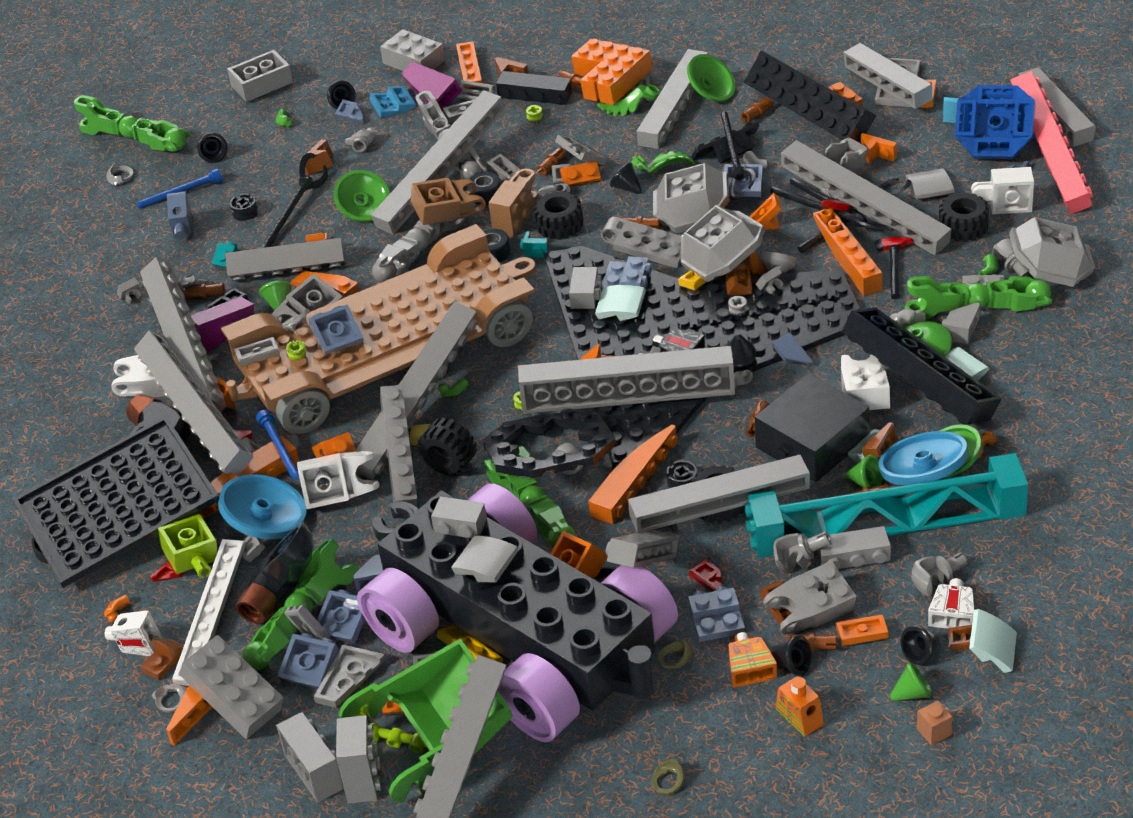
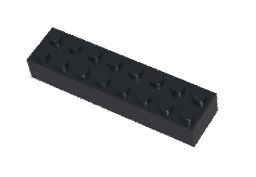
(809, 98)
(921, 366)

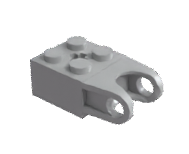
(310, 294)
(812, 598)

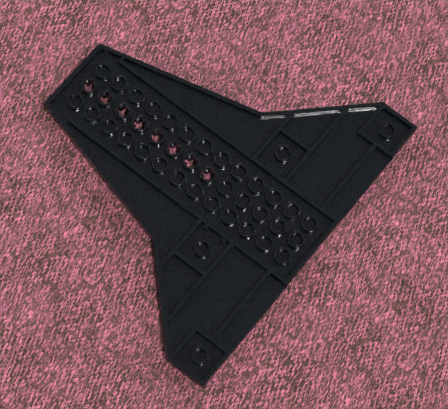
(674, 306)

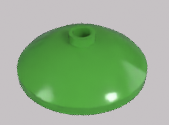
(711, 78)
(359, 186)
(933, 334)
(974, 445)

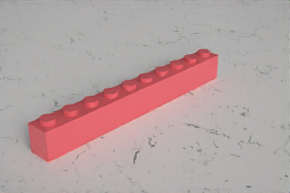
(1055, 147)

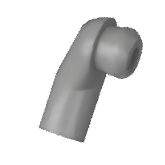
(750, 158)

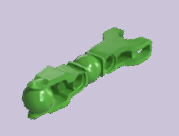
(113, 122)
(1014, 294)
(542, 509)
(311, 591)

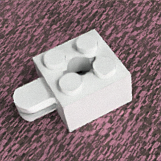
(1006, 199)

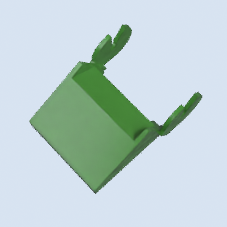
(427, 698)

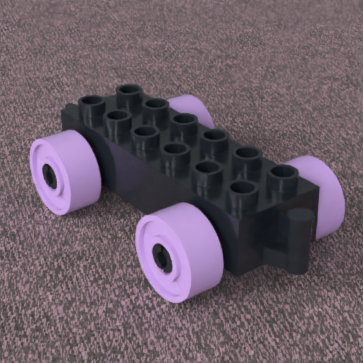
(556, 624)

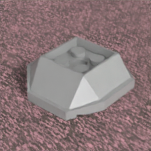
(689, 195)
(719, 242)
(1052, 251)

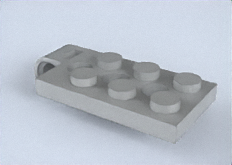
(618, 229)

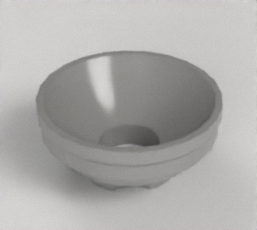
(782, 261)

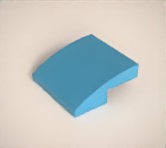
(393, 102)

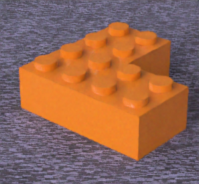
(609, 69)

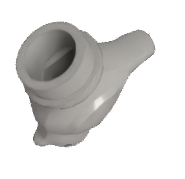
(361, 139)
(908, 317)

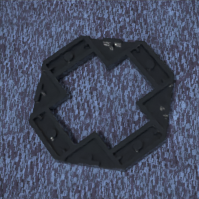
(591, 428)

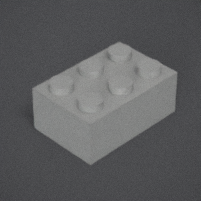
(410, 47)
(260, 75)
(310, 756)
(358, 759)

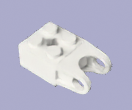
(135, 378)
(866, 381)
(341, 478)

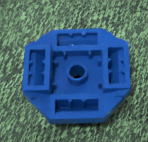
(989, 104)

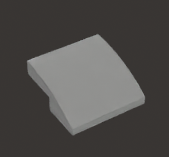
(930, 183)
(485, 558)

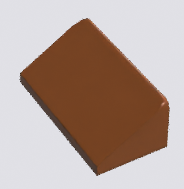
(739, 280)

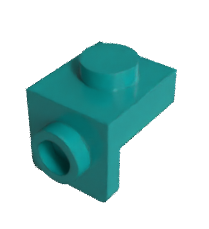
(534, 246)
(219, 257)

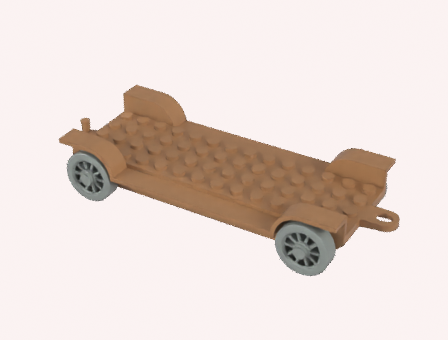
(395, 326)

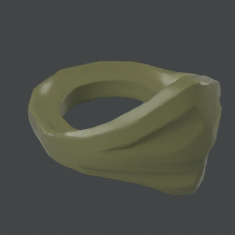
(679, 645)
(668, 766)

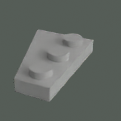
(579, 150)
(346, 674)

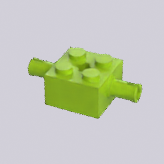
(189, 545)

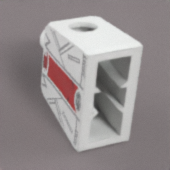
(951, 606)
(134, 633)

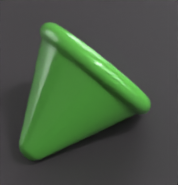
(275, 292)
(866, 473)
(911, 685)

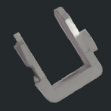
(843, 154)

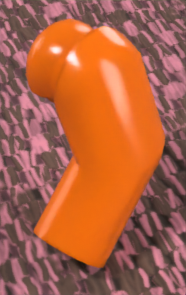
(115, 606)

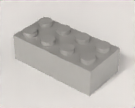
(231, 686)

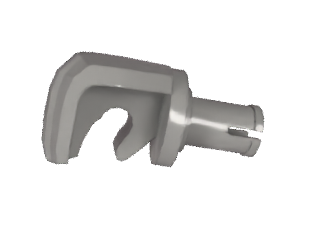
(1005, 250)
(798, 549)
(935, 571)

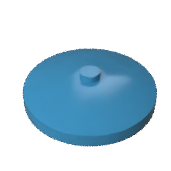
(923, 458)
(261, 506)

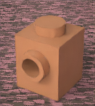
(934, 722)

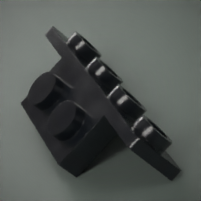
(720, 145)

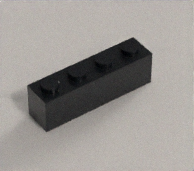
(534, 87)

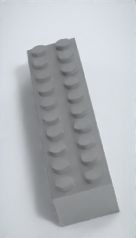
(626, 379)

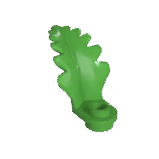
(631, 100)
(661, 161)

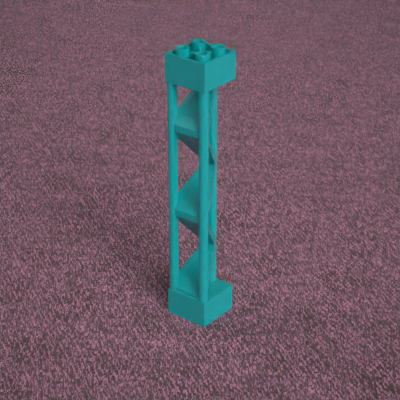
(1000, 499)

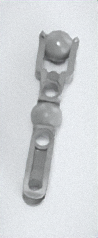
(438, 125)
(398, 257)

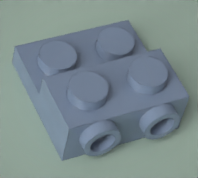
(741, 187)
(632, 272)
(335, 329)
(716, 614)
(341, 616)
(307, 660)

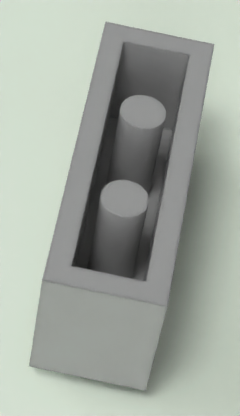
(857, 548)

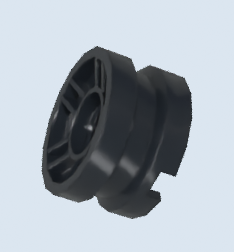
(243, 207)
(680, 473)

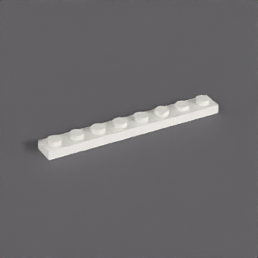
(211, 602)

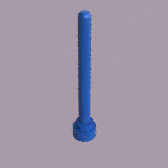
(213, 177)
(266, 420)

